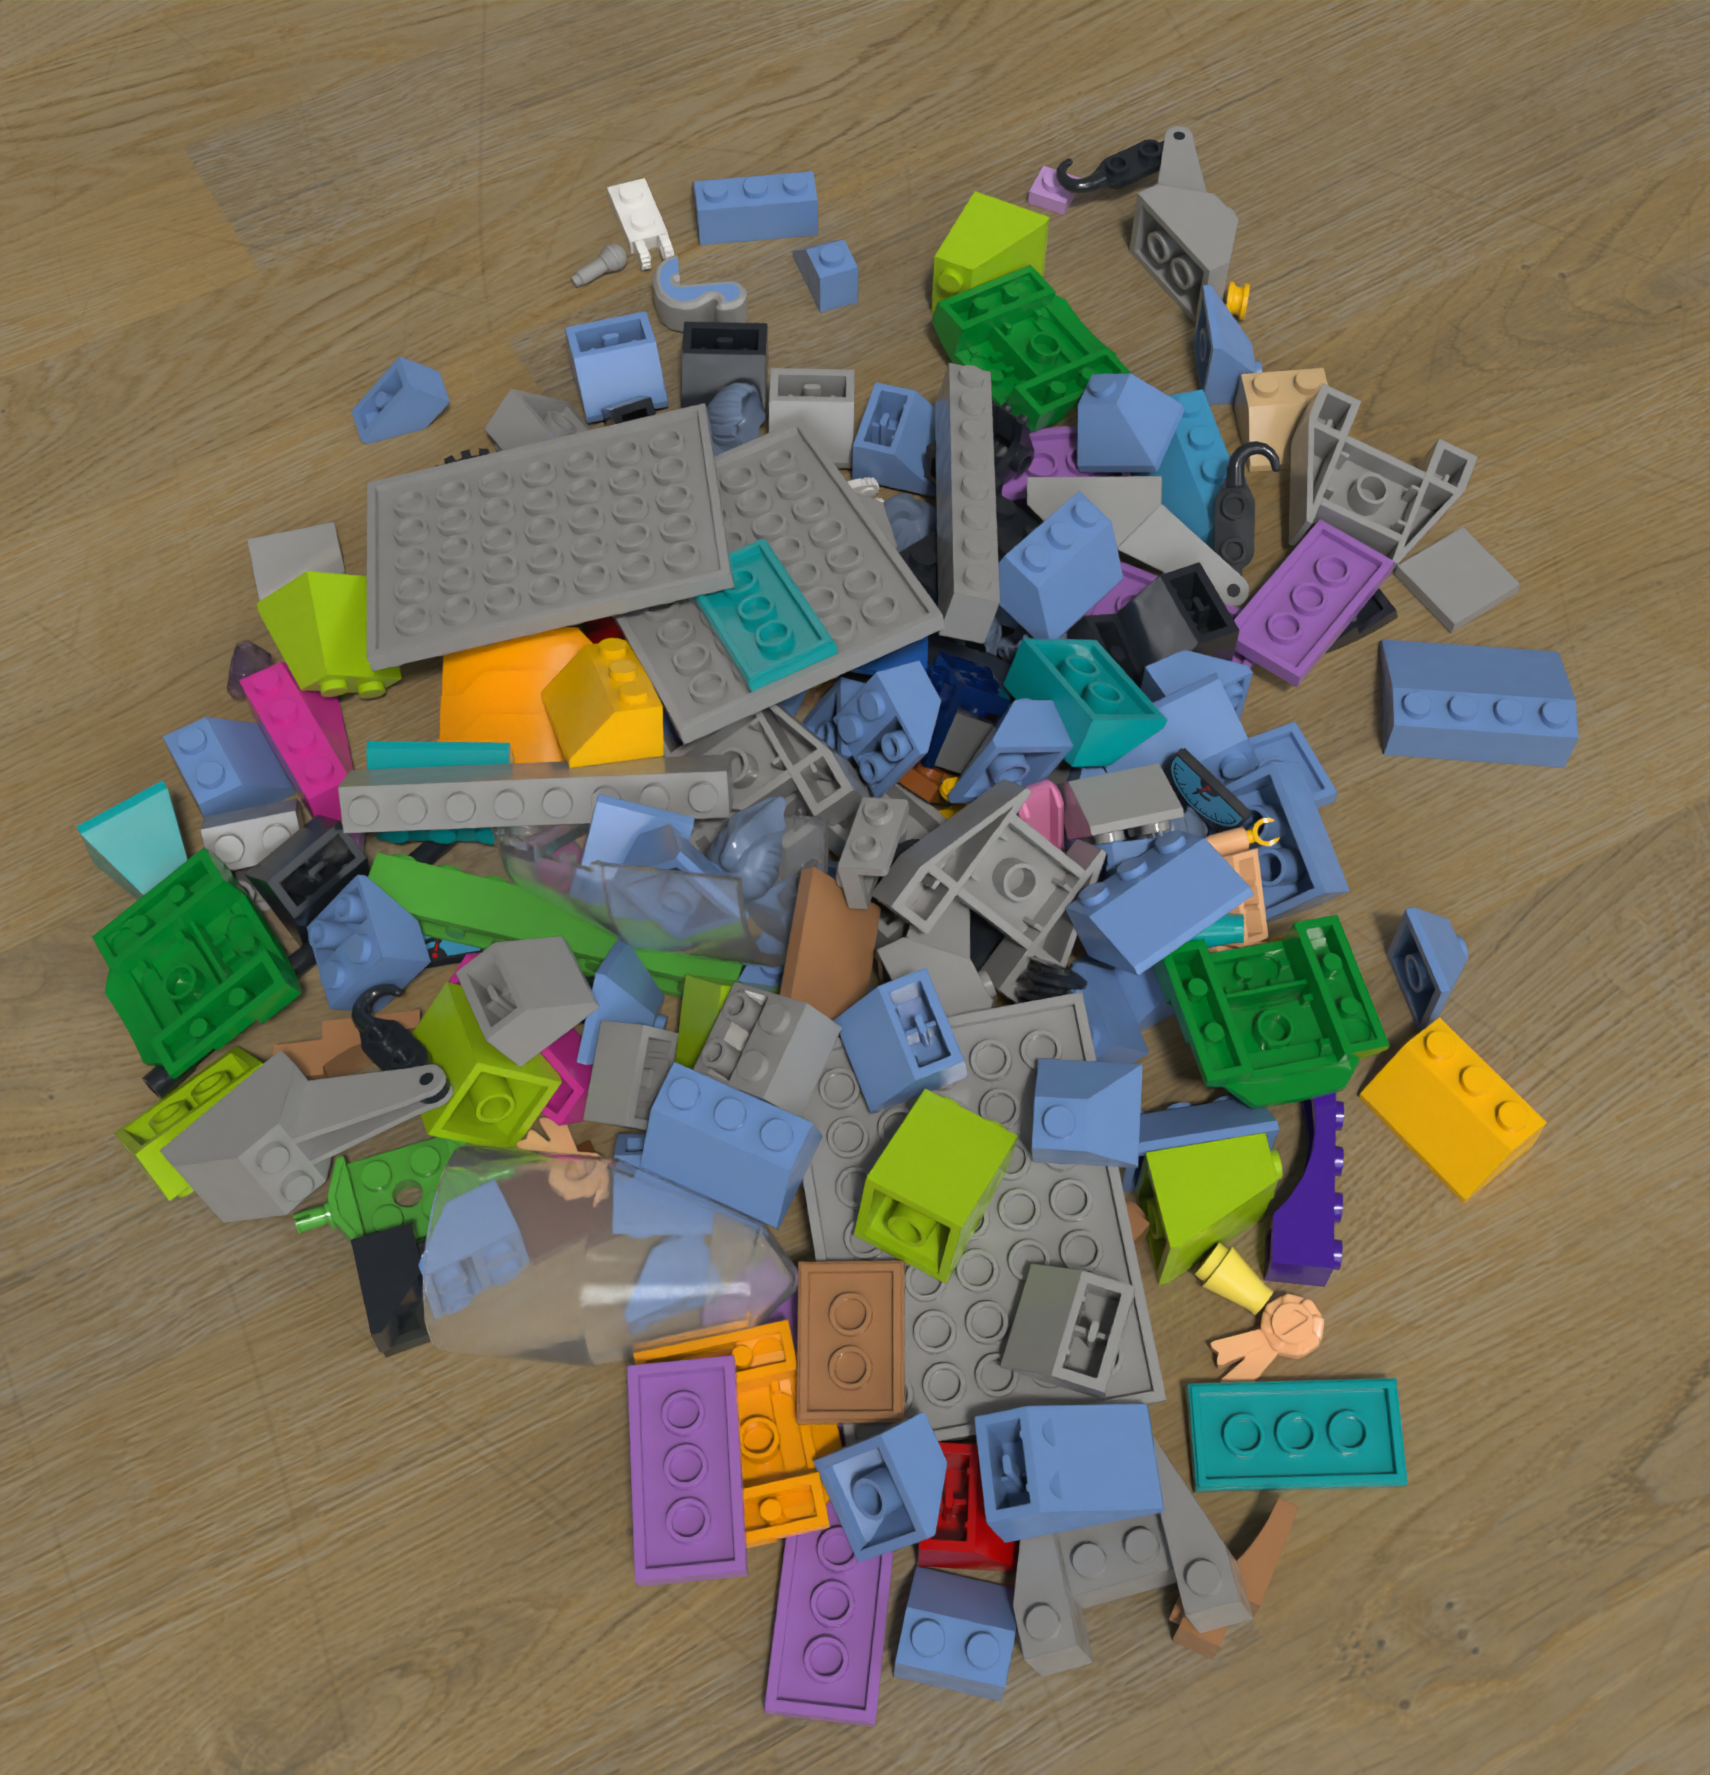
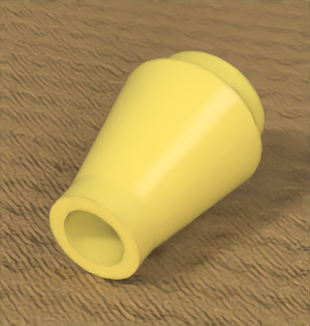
(1233, 1279)

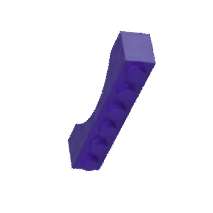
(1301, 1232)

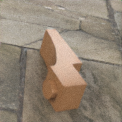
(340, 1047)
(1256, 1569)

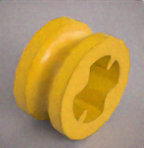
(1237, 299)

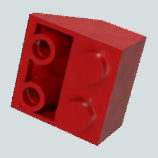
(961, 1532)

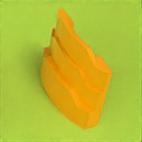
(497, 690)
(778, 1455)

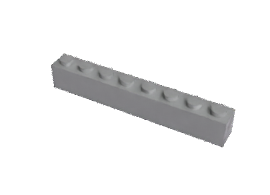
(966, 504)
(529, 793)

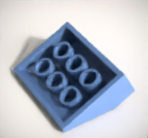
(1476, 704)

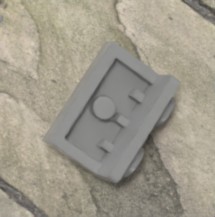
(870, 848)

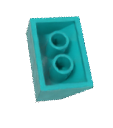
(1092, 694)
(435, 754)

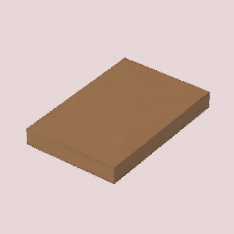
(828, 947)
(851, 1343)

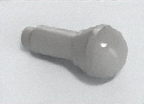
(610, 259)

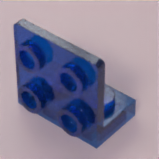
(963, 685)

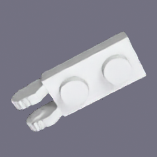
(639, 221)

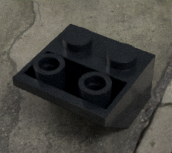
(723, 355)
(1179, 614)
(308, 873)

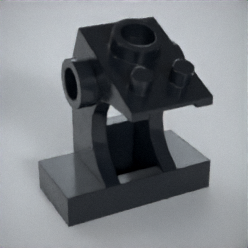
(1011, 447)

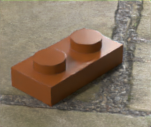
(927, 781)

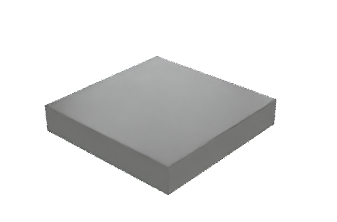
(1457, 579)

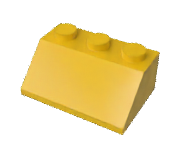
(605, 707)
(1452, 1110)

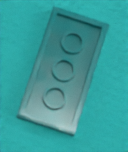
(765, 619)
(1295, 1435)

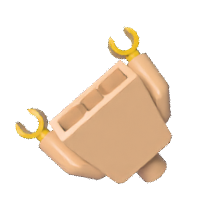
(1234, 848)

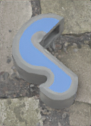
(695, 302)

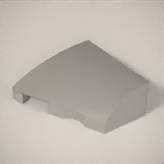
(289, 554)

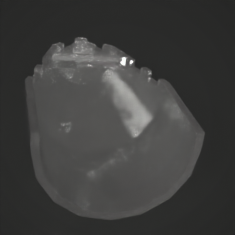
(665, 907)
(588, 1260)

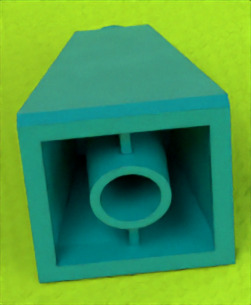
(137, 840)

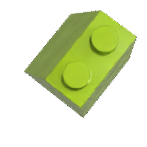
(986, 244)
(323, 634)
(492, 1095)
(934, 1184)
(1203, 1197)

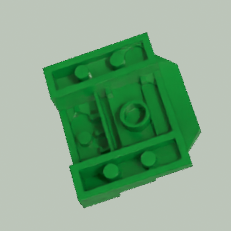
(1027, 341)
(193, 965)
(1275, 1015)

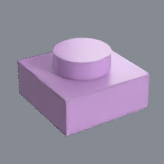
(1048, 193)

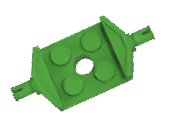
(366, 1191)

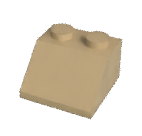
(1270, 409)

